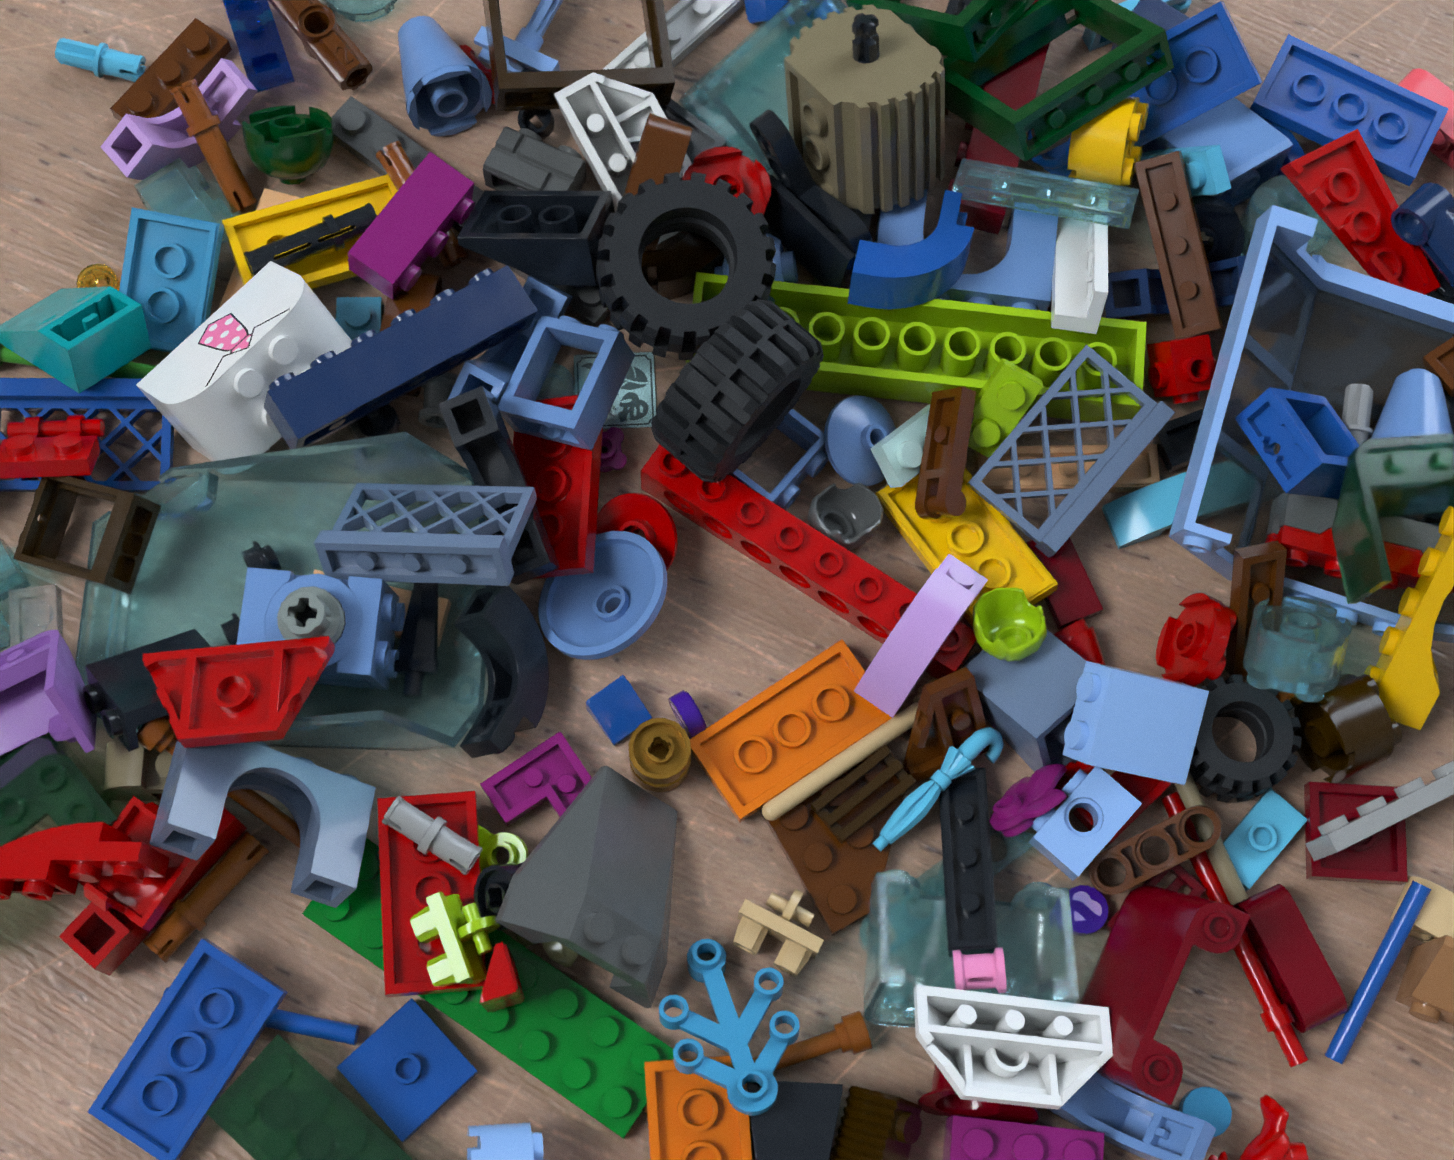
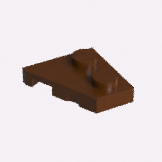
(944, 717)

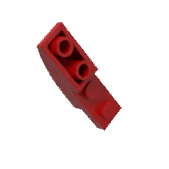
(63, 855)

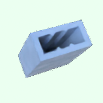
(1134, 723)

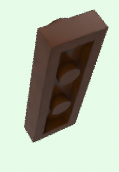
(186, 58)
(1255, 577)

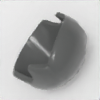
(846, 514)

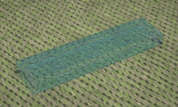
(1046, 193)

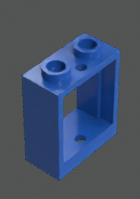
(1303, 428)

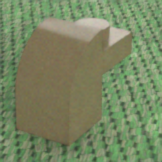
(134, 772)

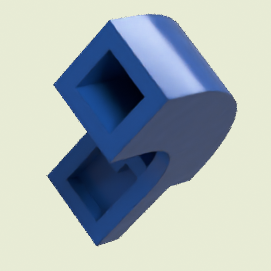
(916, 272)

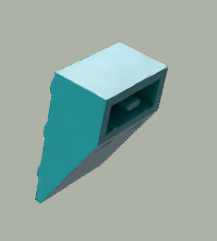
(79, 334)

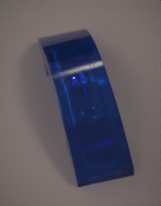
(259, 43)

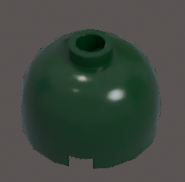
(288, 143)

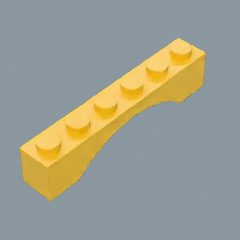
(1406, 667)

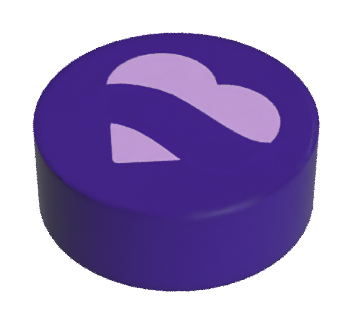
(687, 713)
(1088, 910)

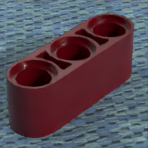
(1292, 958)

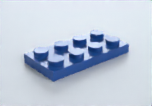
(1331, 97)
(187, 1052)

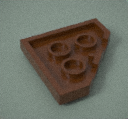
(831, 872)

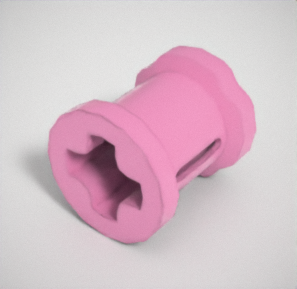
(980, 971)

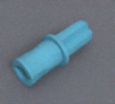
(100, 59)

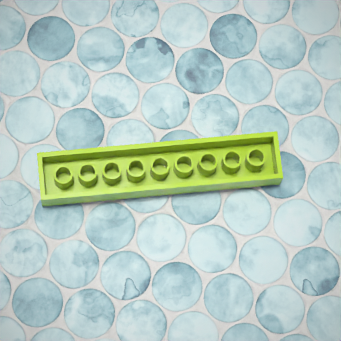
(949, 346)

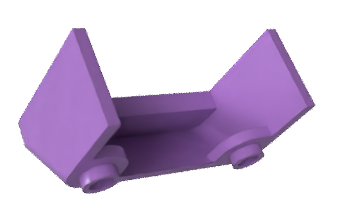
(43, 694)

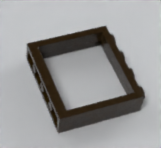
(536, 89)

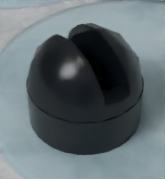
(544, 116)

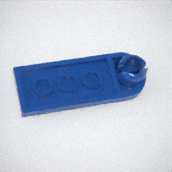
(1207, 72)

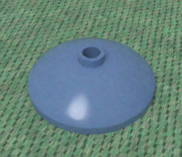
(608, 608)

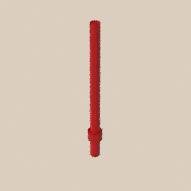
(1276, 1016)

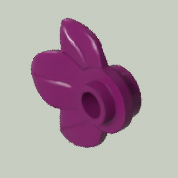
(1028, 800)

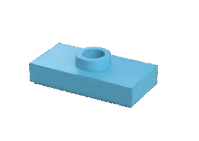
(1262, 836)

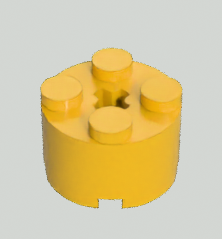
(1105, 145)

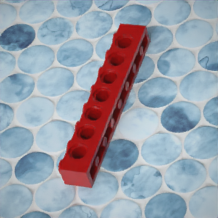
(795, 553)

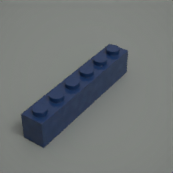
(399, 358)

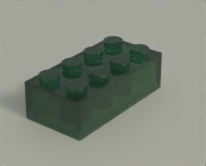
(296, 1112)

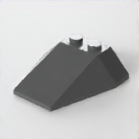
(603, 884)

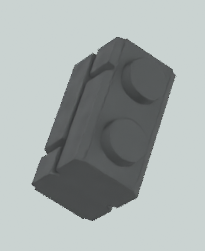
(528, 164)

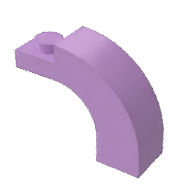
(148, 144)
(920, 635)

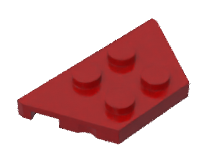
(237, 689)

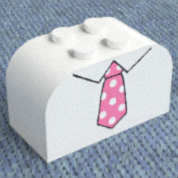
(221, 373)

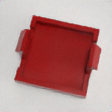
(148, 900)

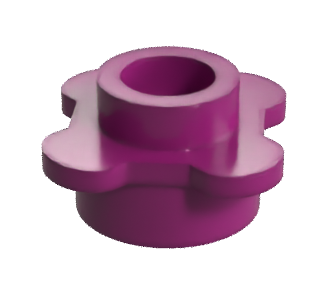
(613, 458)

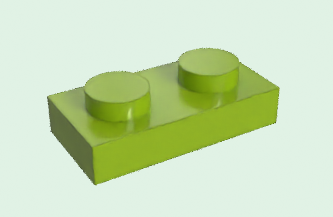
(1001, 406)

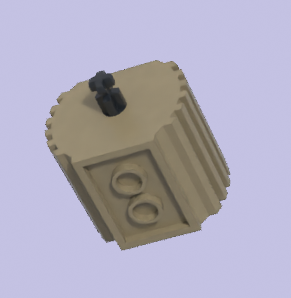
(867, 108)

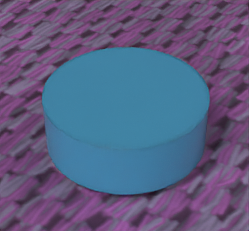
(1208, 1105)

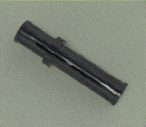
(357, 219)

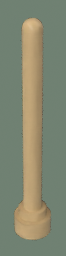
(842, 762)

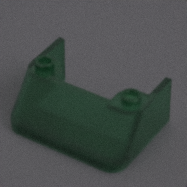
(1387, 481)

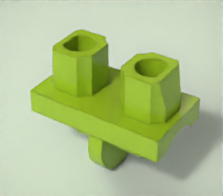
(462, 936)

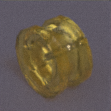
(91, 274)

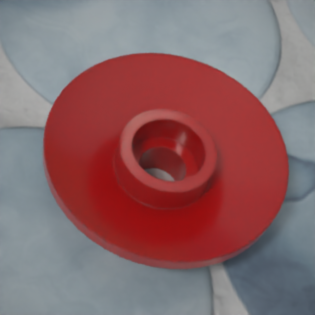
(640, 511)

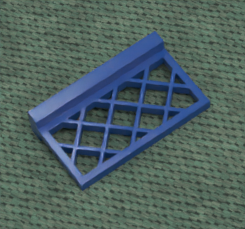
(107, 395)

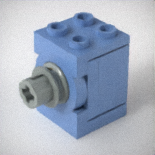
(353, 612)

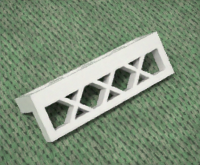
(1079, 275)

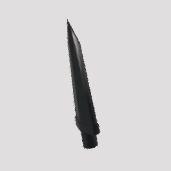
(419, 639)

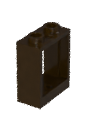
(122, 542)

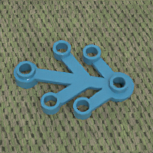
(731, 1032)

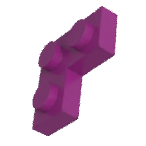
(540, 775)

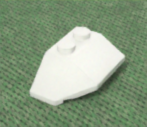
(608, 126)
(1011, 1045)

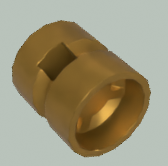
(659, 754)

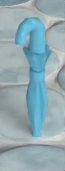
(956, 763)

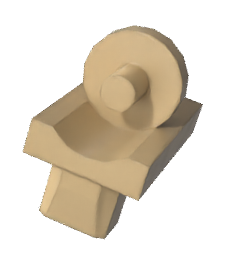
(758, 922)

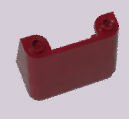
(1140, 974)

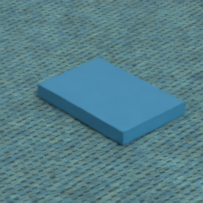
(171, 273)

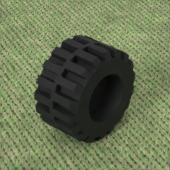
(1272, 732)

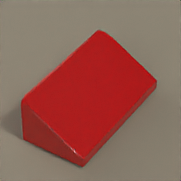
(502, 982)

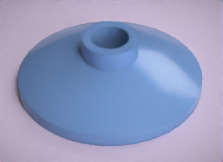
(849, 434)

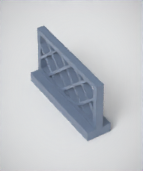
(1102, 474)
(429, 552)

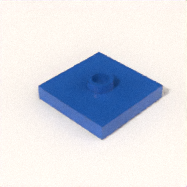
(407, 1070)

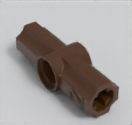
(332, 47)

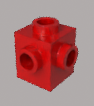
(1181, 367)

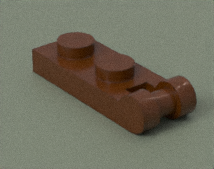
(945, 454)

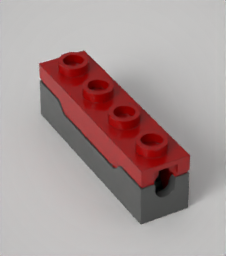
(1305, 530)

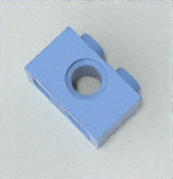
(1109, 807)

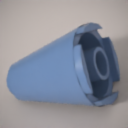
(439, 79)
(1414, 407)

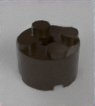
(1346, 729)

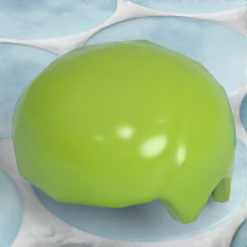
(1008, 624)

